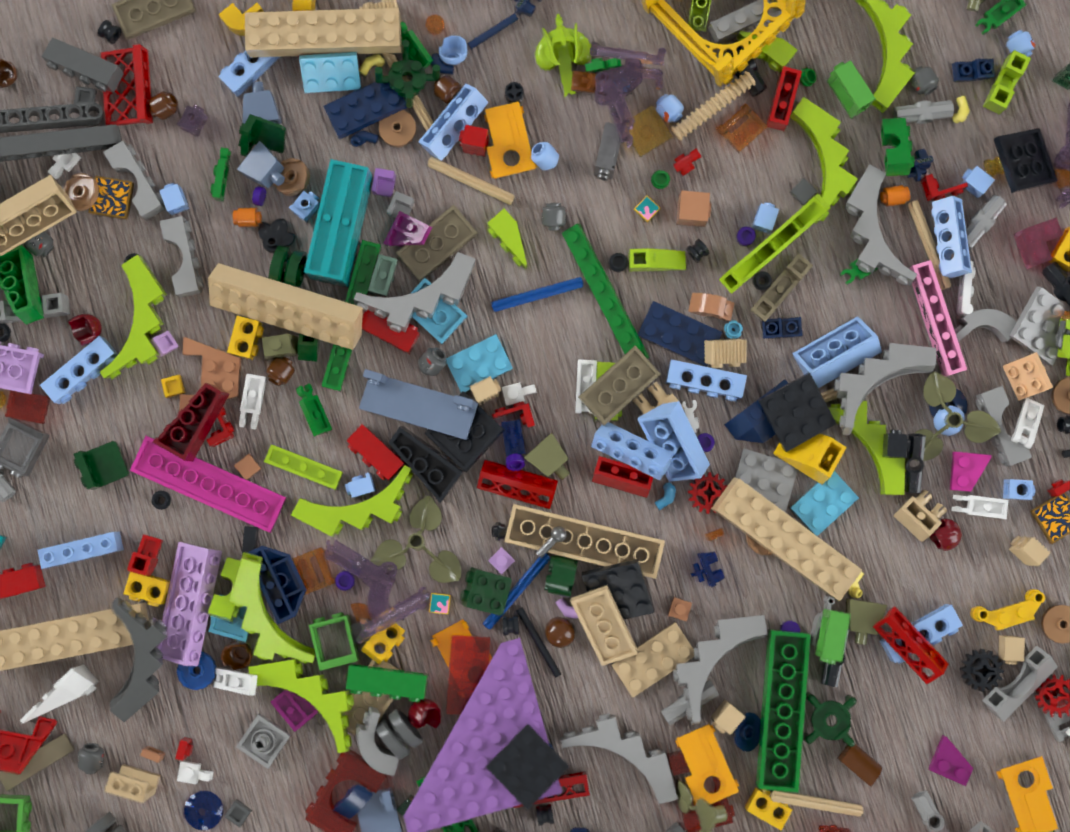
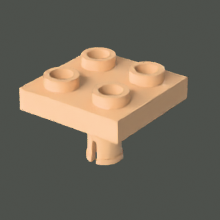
(1027, 376)

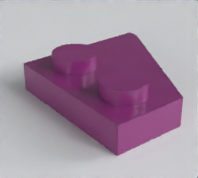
(407, 231)
(294, 709)
(950, 762)

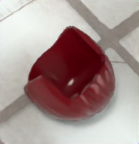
(85, 328)
(946, 535)
(424, 713)

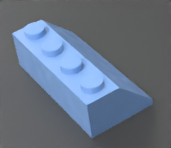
(838, 351)
(671, 430)

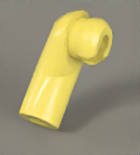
(369, 62)
(963, 110)
(854, 591)

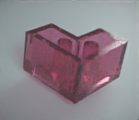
(1033, 242)

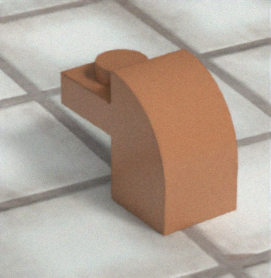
(711, 305)

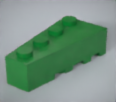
(20, 284)

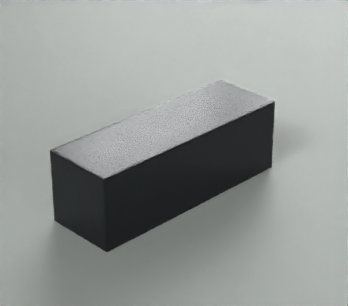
(250, 539)

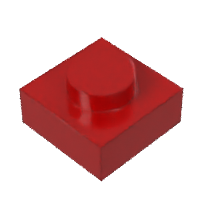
(1059, 487)
(184, 749)

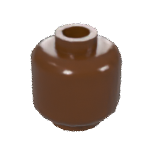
(446, 88)
(163, 105)
(280, 371)

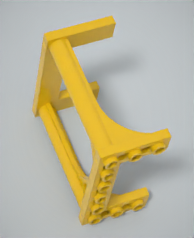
(726, 66)

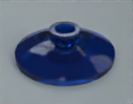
(210, 803)

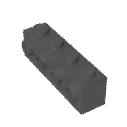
(82, 65)

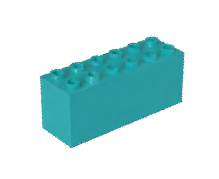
(339, 223)

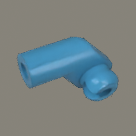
(668, 498)

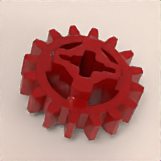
(700, 492)
(1049, 694)

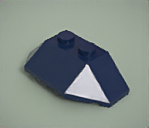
(752, 423)
(280, 583)

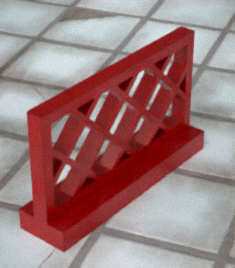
(142, 87)

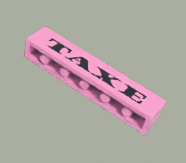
(937, 319)

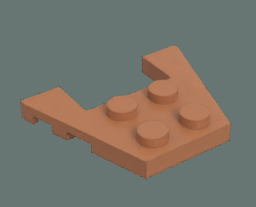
(217, 369)

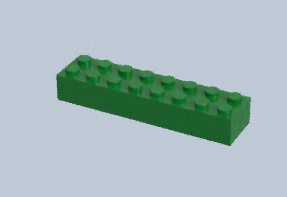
(783, 710)

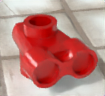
(684, 163)

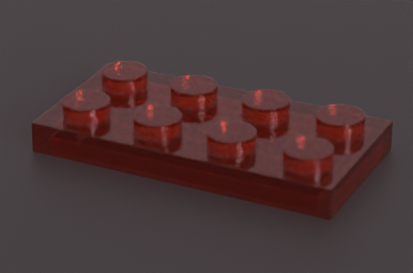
(466, 667)

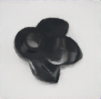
(275, 232)

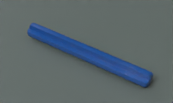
(537, 294)
(519, 587)

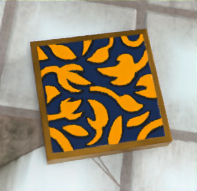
(113, 198)
(1053, 517)

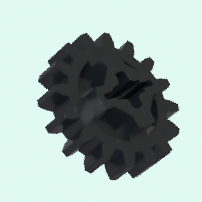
(982, 678)

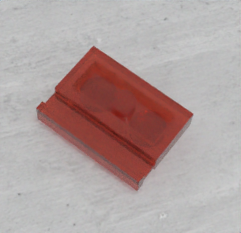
(27, 407)

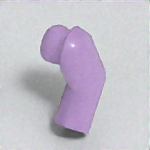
(567, 611)

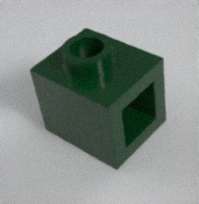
(308, 348)

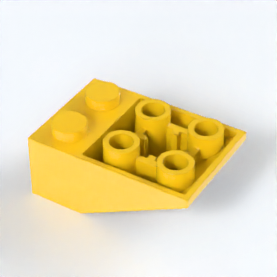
(814, 457)

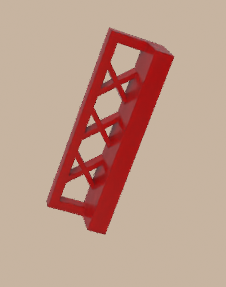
(518, 481)
(904, 630)
(567, 781)

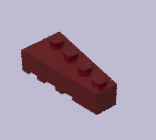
(191, 426)

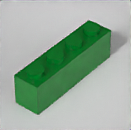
(386, 681)

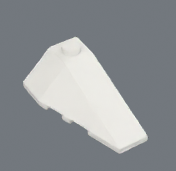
(71, 686)

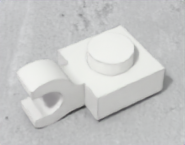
(63, 161)
(515, 393)
(690, 415)
(190, 773)

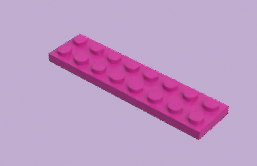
(210, 485)

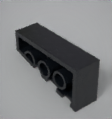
(426, 462)

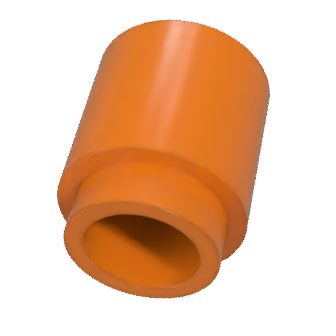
(895, 195)
(247, 217)

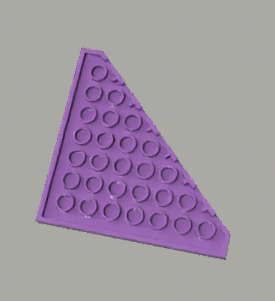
(497, 711)

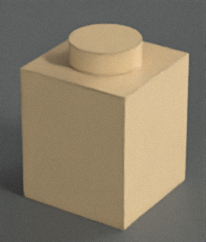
(1011, 649)

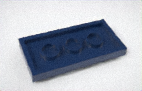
(363, 108)
(677, 332)

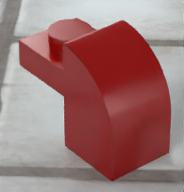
(146, 557)

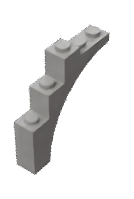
(867, 231)
(423, 302)
(896, 361)
(694, 674)
(607, 736)

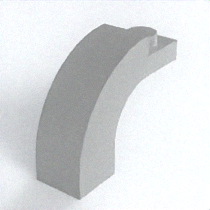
(993, 320)
(375, 756)

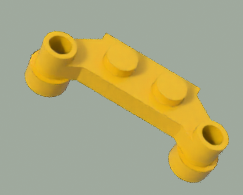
(1010, 614)

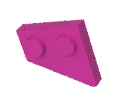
(967, 470)

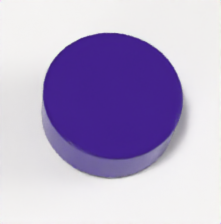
(259, 196)
(746, 236)
(706, 441)
(515, 462)
(345, 580)
(790, 626)

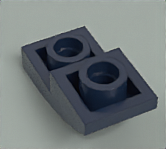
(973, 70)
(782, 328)
(353, 801)

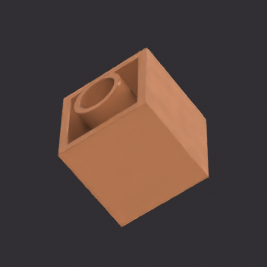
(693, 208)

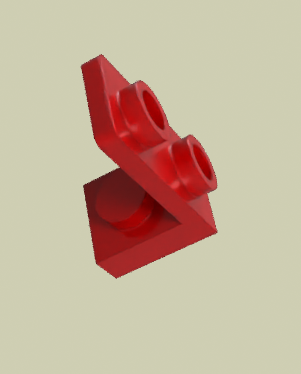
(931, 186)
(526, 417)
(221, 436)

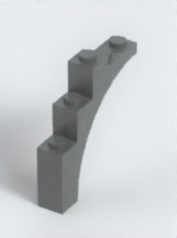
(141, 683)

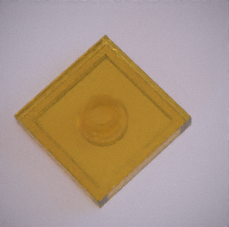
(648, 131)

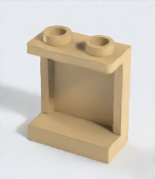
(133, 783)

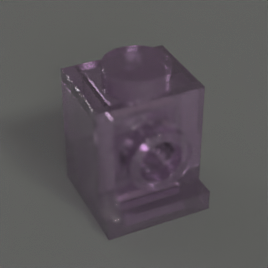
(192, 126)

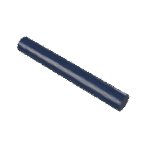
(492, 31)

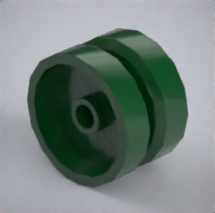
(288, 267)

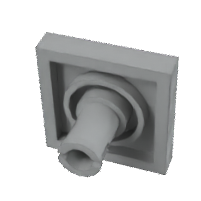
(263, 741)

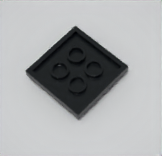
(1025, 160)
(797, 412)
(482, 435)
(625, 585)
(527, 766)

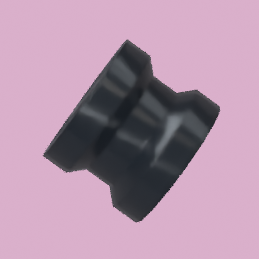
(109, 31)
(514, 88)
(698, 250)
(510, 625)
(545, 814)

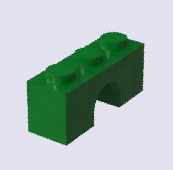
(899, 159)

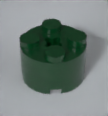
(562, 576)

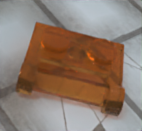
(746, 132)
(307, 572)

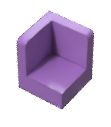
(383, 182)

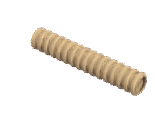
(714, 105)

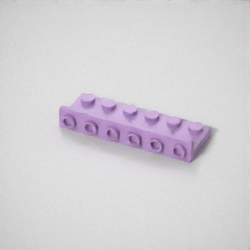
(18, 367)
(189, 603)

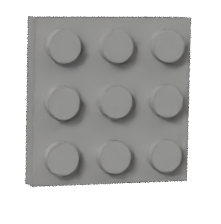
(1039, 325)
(767, 476)

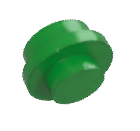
(807, 77)
(660, 179)

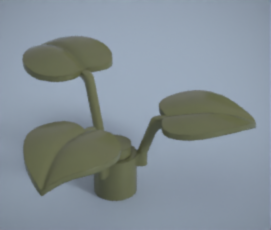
(979, 424)
(426, 516)
(707, 814)

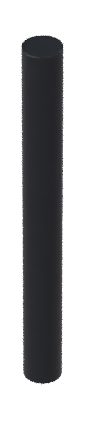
(538, 641)

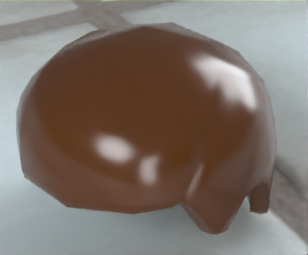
(8, 73)
(559, 632)
(237, 655)

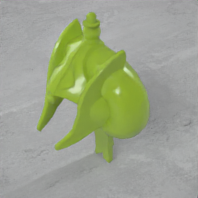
(561, 48)

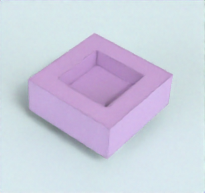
(164, 343)
(501, 560)

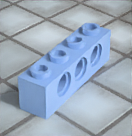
(252, 72)
(447, 127)
(958, 244)
(735, 380)
(54, 384)
(632, 450)
(80, 550)
(950, 626)

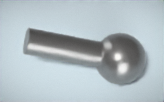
(558, 534)

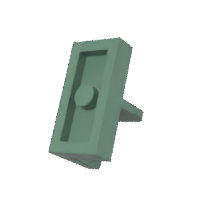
(382, 275)

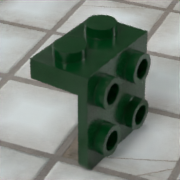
(262, 130)
(101, 465)
(485, 591)

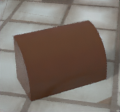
(861, 764)

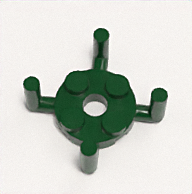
(410, 68)
(820, 714)

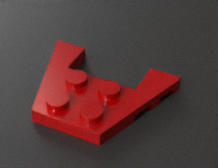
(19, 749)

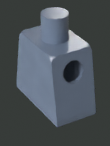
(260, 104)
(262, 167)

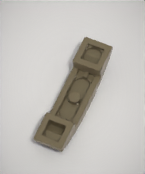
(781, 287)
(43, 758)

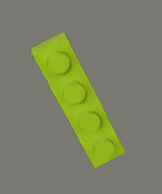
(303, 467)

